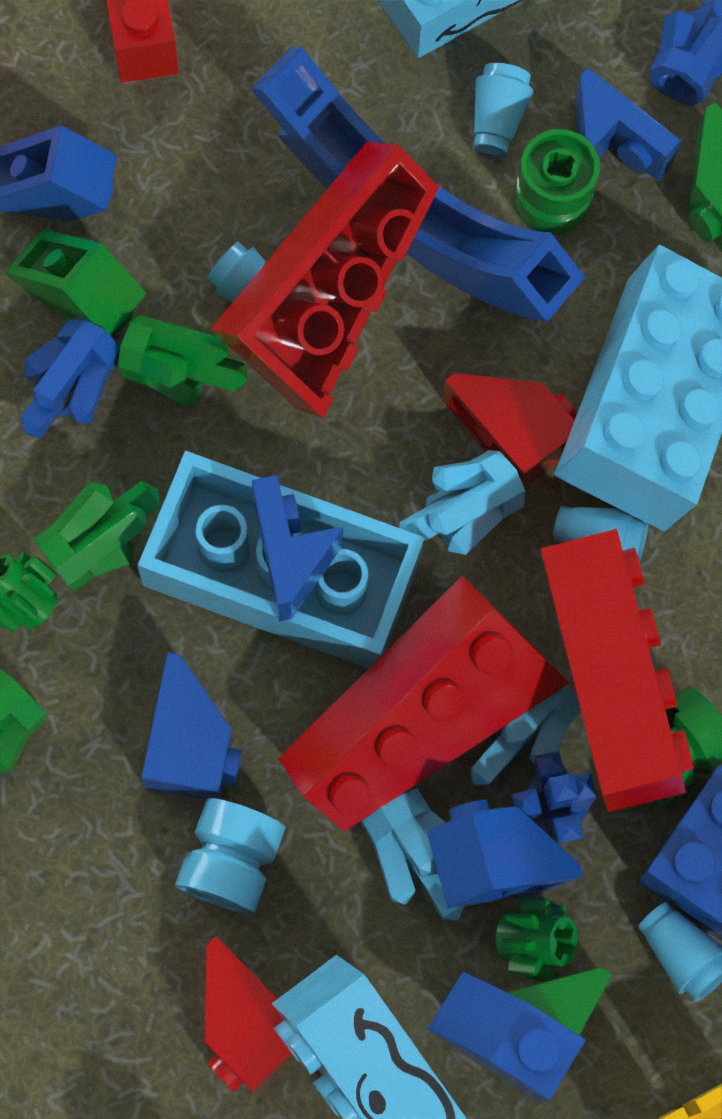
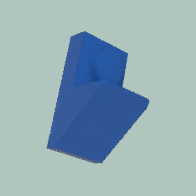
(613, 120)
(294, 561)

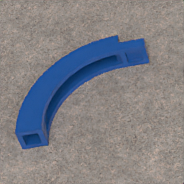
(474, 252)

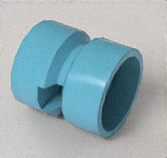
(232, 850)

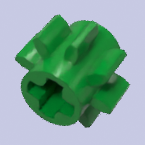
(25, 591)
(537, 939)

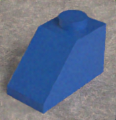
(56, 176)
(189, 739)
(496, 856)
(507, 1036)

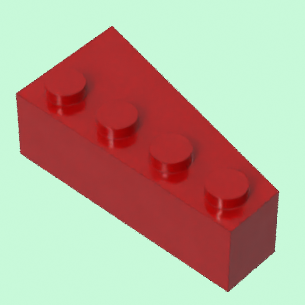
(327, 277)
(614, 672)
(420, 707)

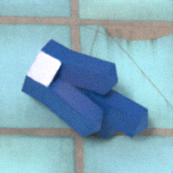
(689, 53)
(69, 375)
(556, 799)

